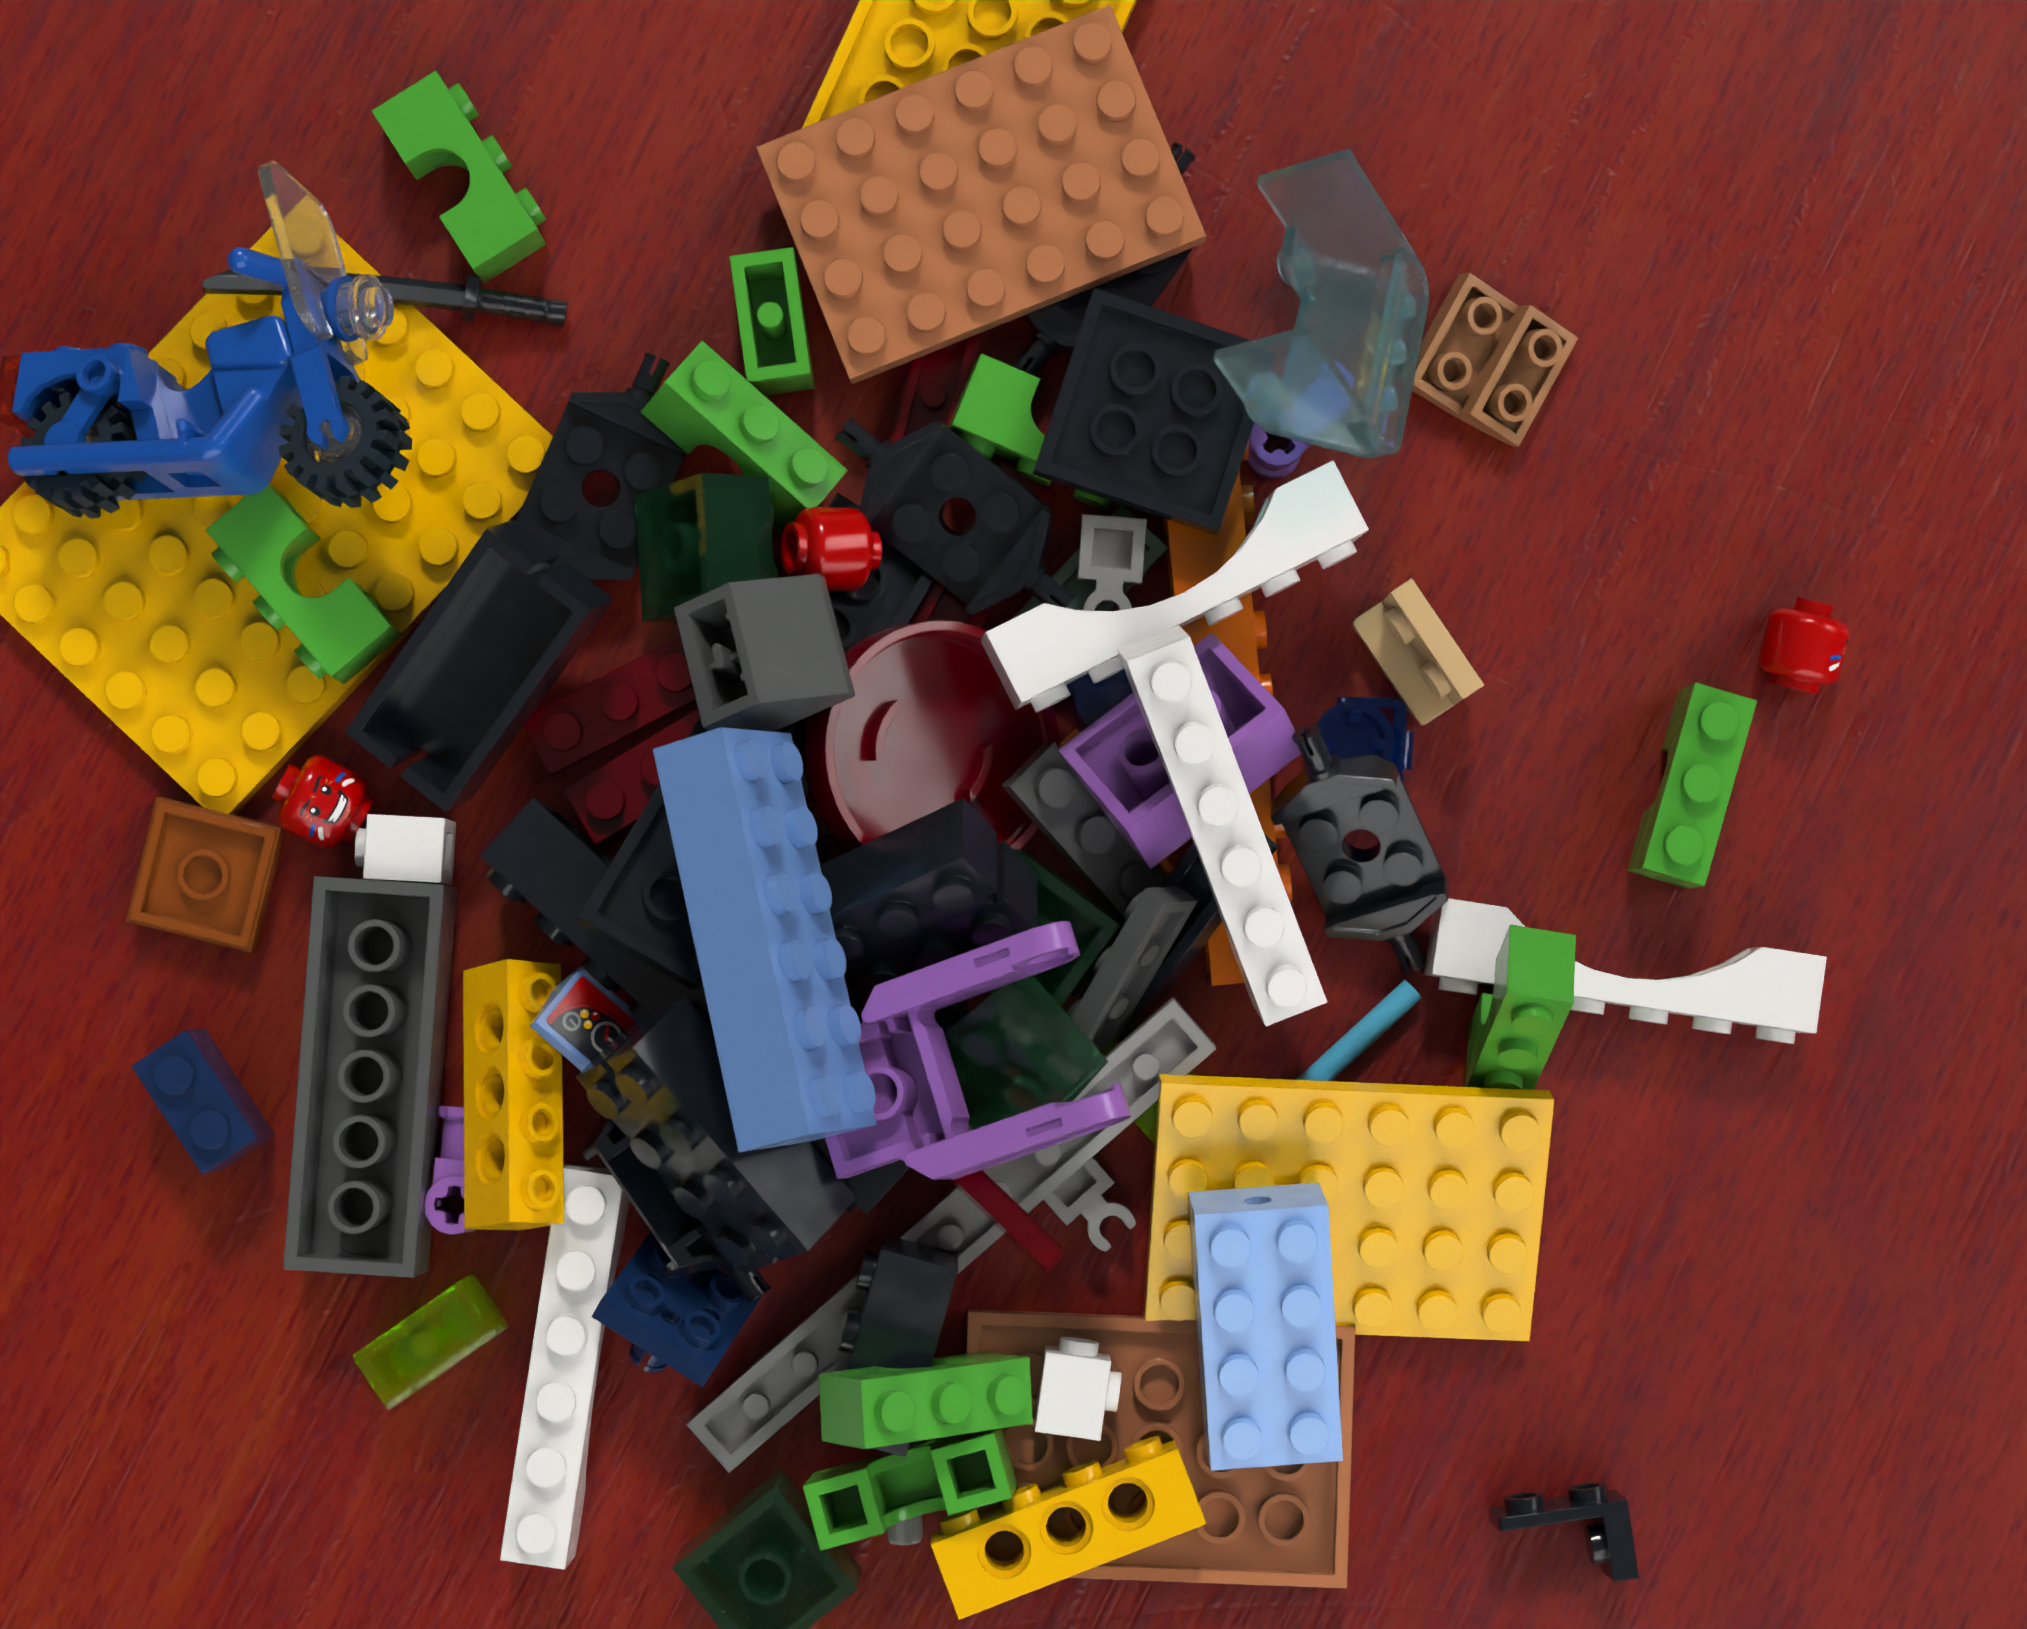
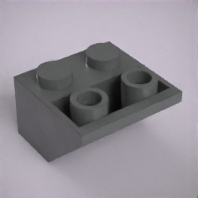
(764, 652)

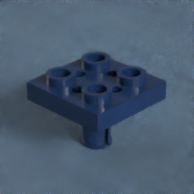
(674, 1318)

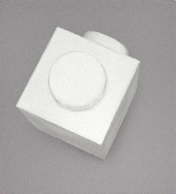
(406, 849)
(1075, 1389)

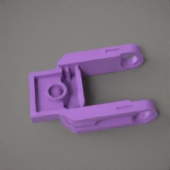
(916, 1084)

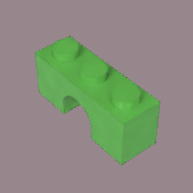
(434, 131)
(718, 407)
(998, 420)
(264, 542)
(1701, 767)
(1524, 1015)
(917, 1404)
(888, 1488)

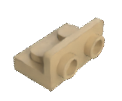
(1416, 653)

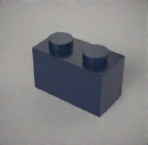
(203, 1100)

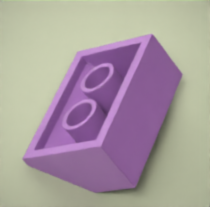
(1128, 779)

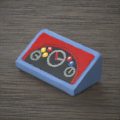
(582, 1018)

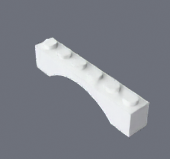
(1057, 645)
(1222, 824)
(1754, 988)
(563, 1372)

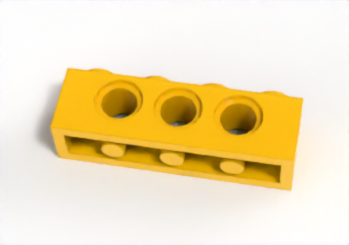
(511, 1099)
(982, 1582)

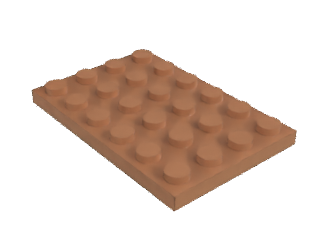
(981, 194)
(1260, 1521)

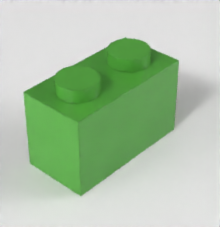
(772, 321)

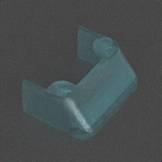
(1360, 318)

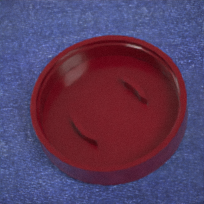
(921, 735)

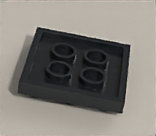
(1148, 414)

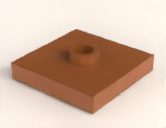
(205, 874)

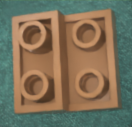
(1490, 359)

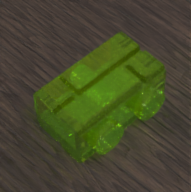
(430, 1341)

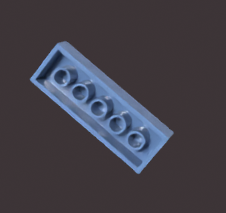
(765, 937)

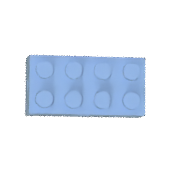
(1266, 1326)

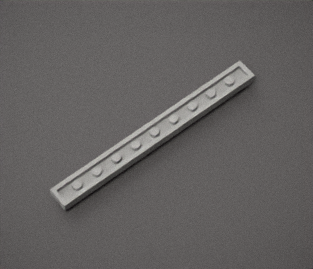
(789, 1372)

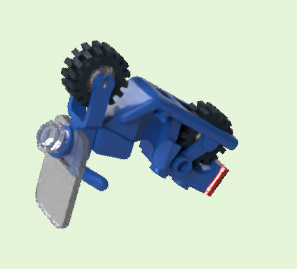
(267, 398)

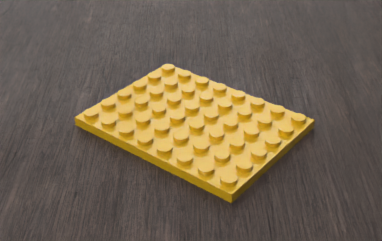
(176, 644)

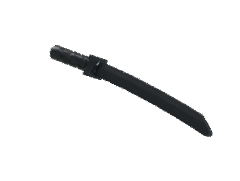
(423, 293)

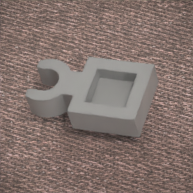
(1111, 557)
(1083, 1196)

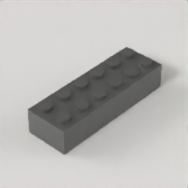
(370, 1076)

